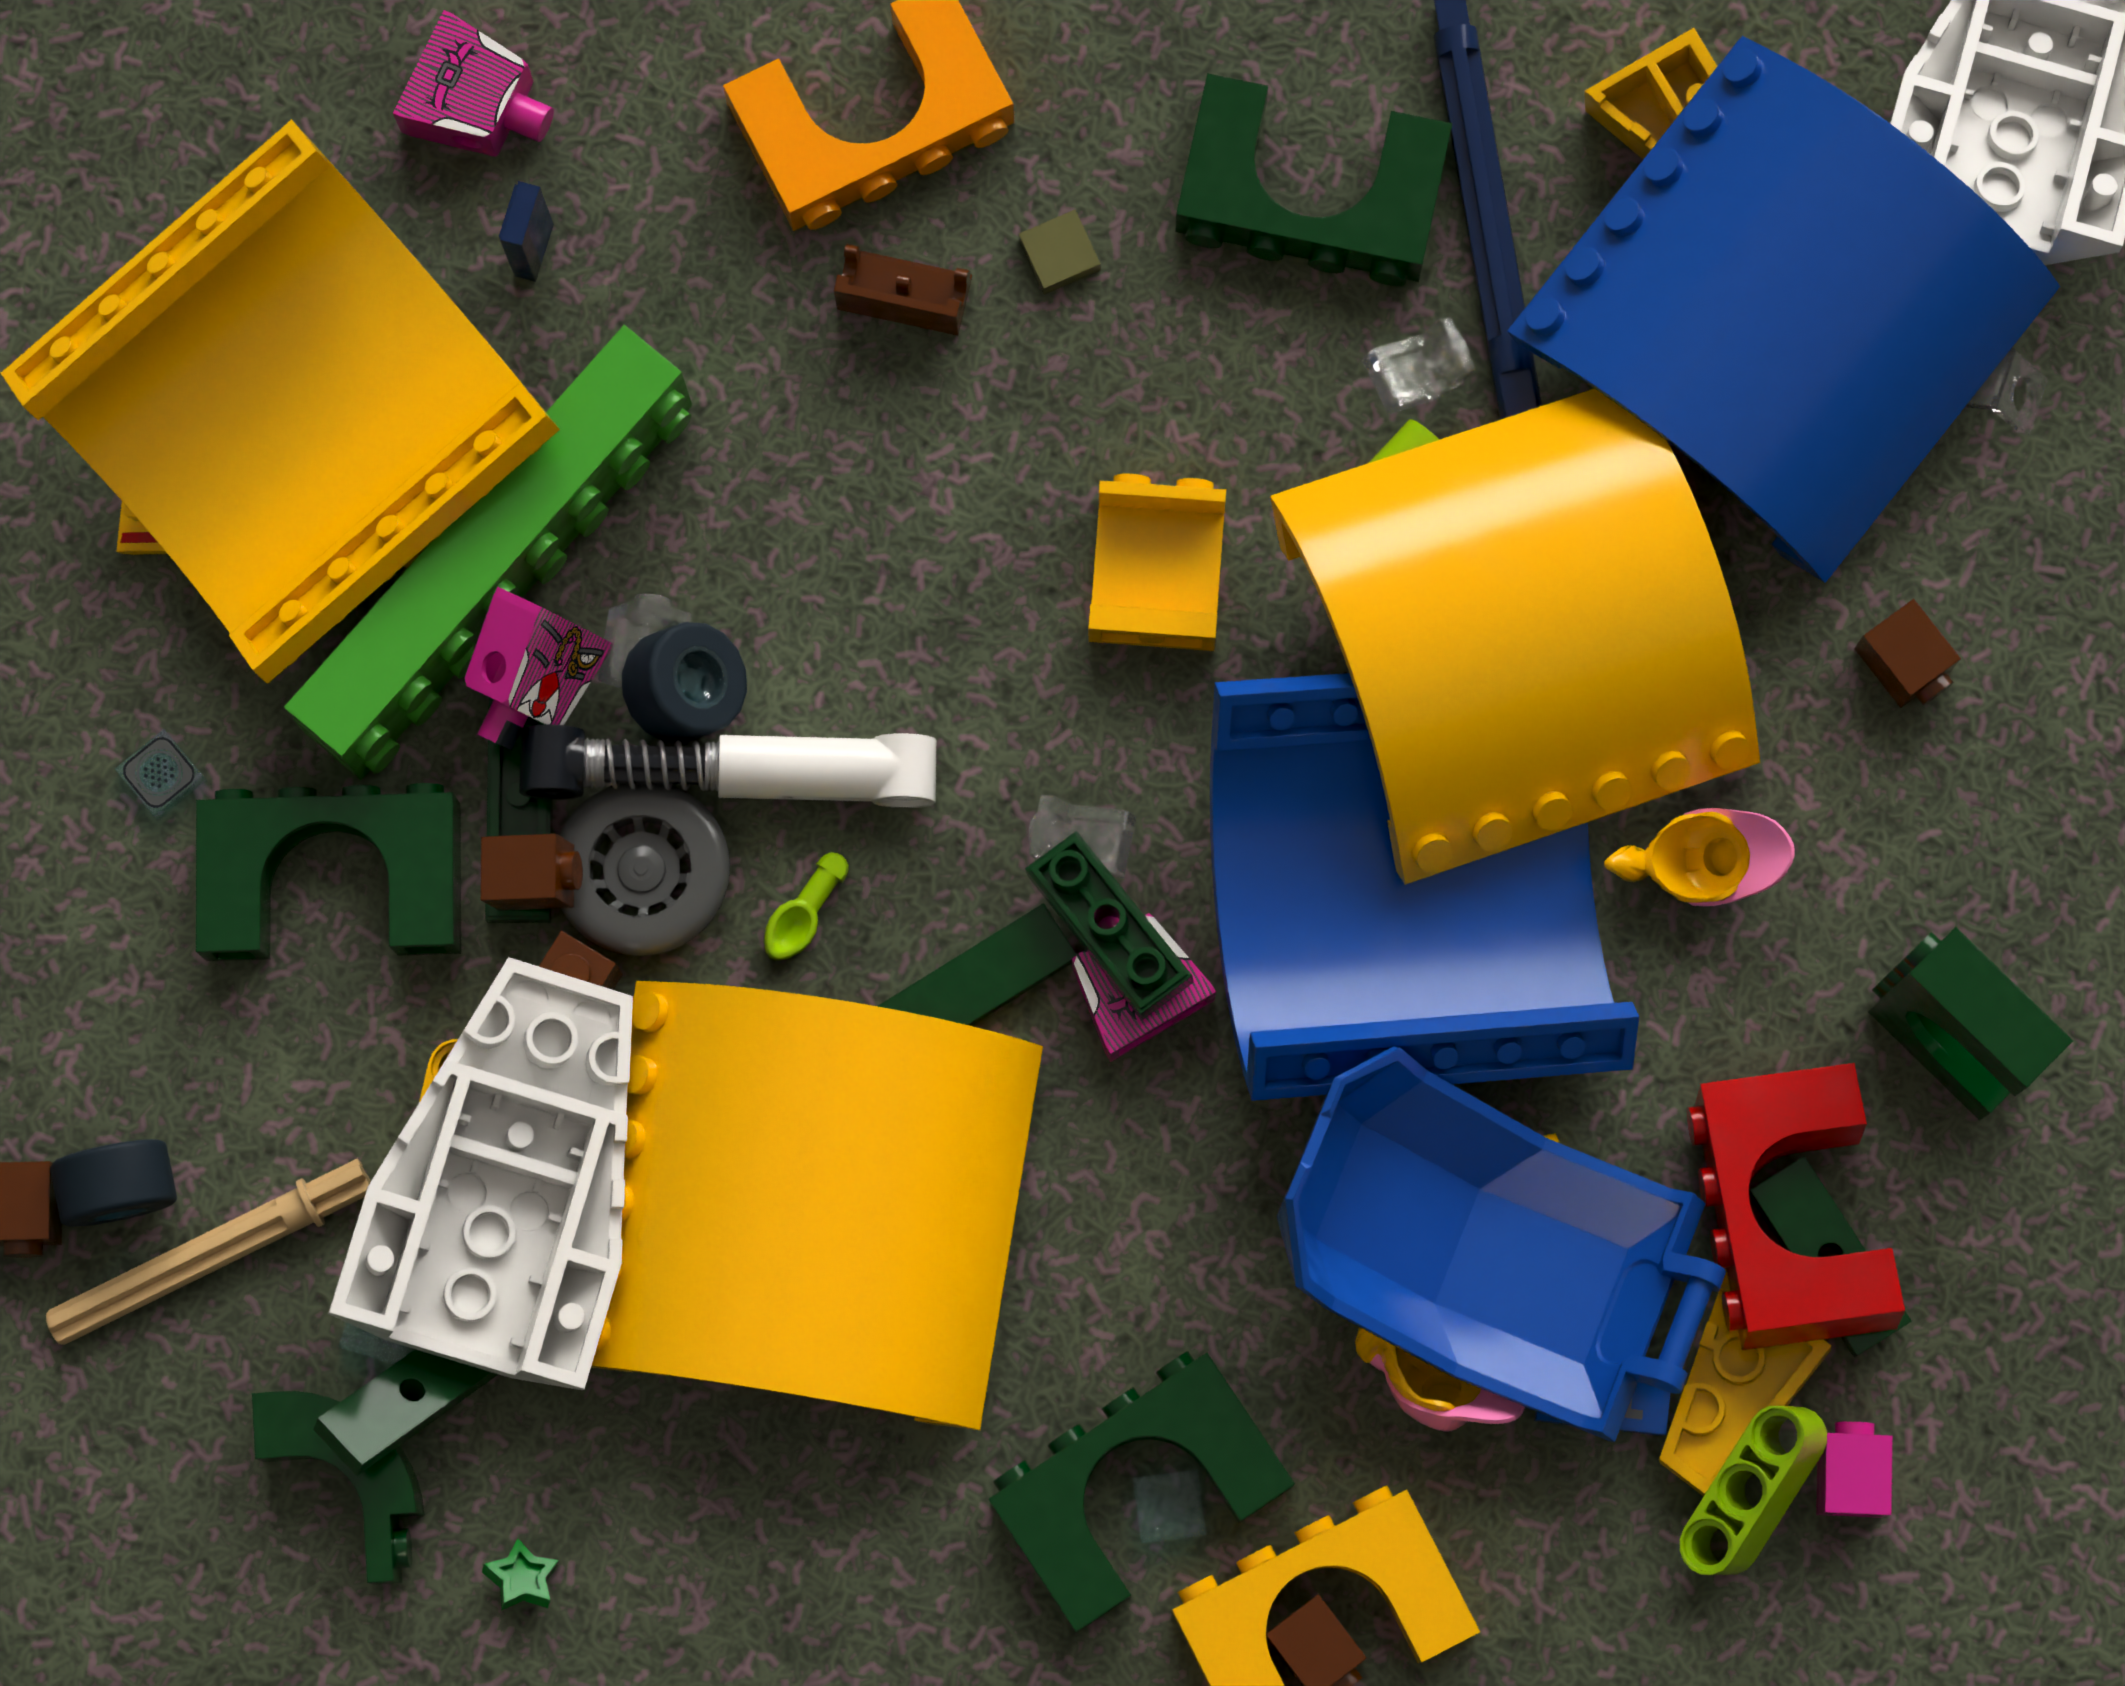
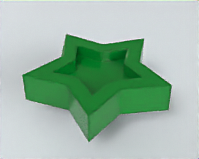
(521, 1577)

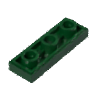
(1128, 953)
(1807, 1219)
(379, 1416)

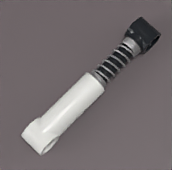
(883, 770)

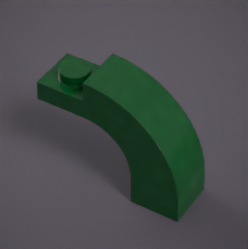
(386, 1490)

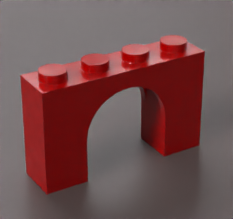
(1772, 1291)

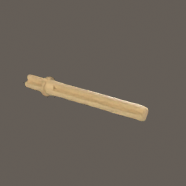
(209, 1252)

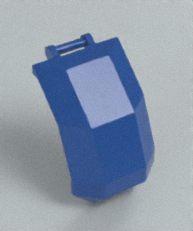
(1492, 1246)

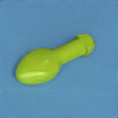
(796, 921)

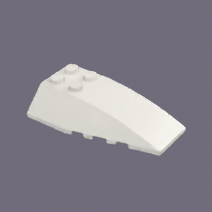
(2028, 116)
(505, 1189)

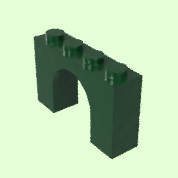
(1377, 235)
(248, 837)
(1967, 1022)
(1189, 1410)

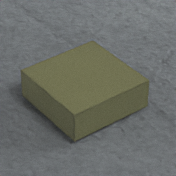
(1059, 252)

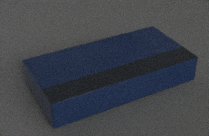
(526, 230)

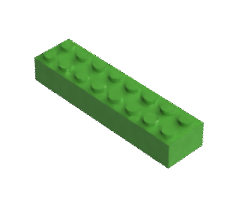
(509, 539)

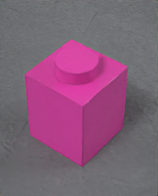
(1855, 1472)

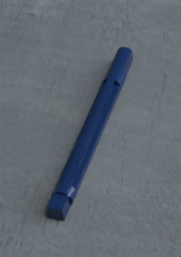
(1484, 206)

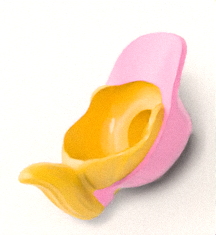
(1710, 856)
(1431, 1394)

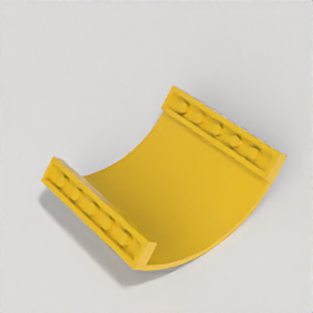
(282, 399)
(1527, 627)
(817, 1198)

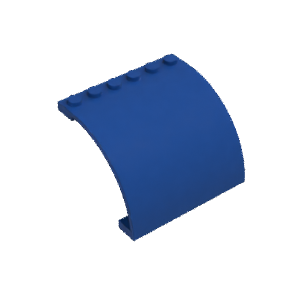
(1791, 300)
(1340, 960)

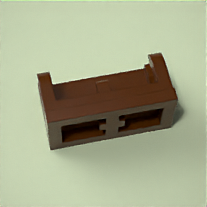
(902, 291)

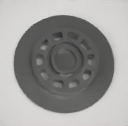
(646, 869)

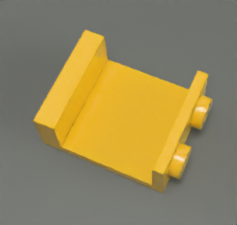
(1157, 563)

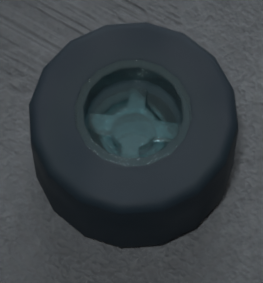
(684, 682)
(113, 1182)

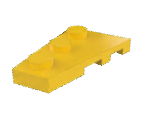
(1727, 1392)

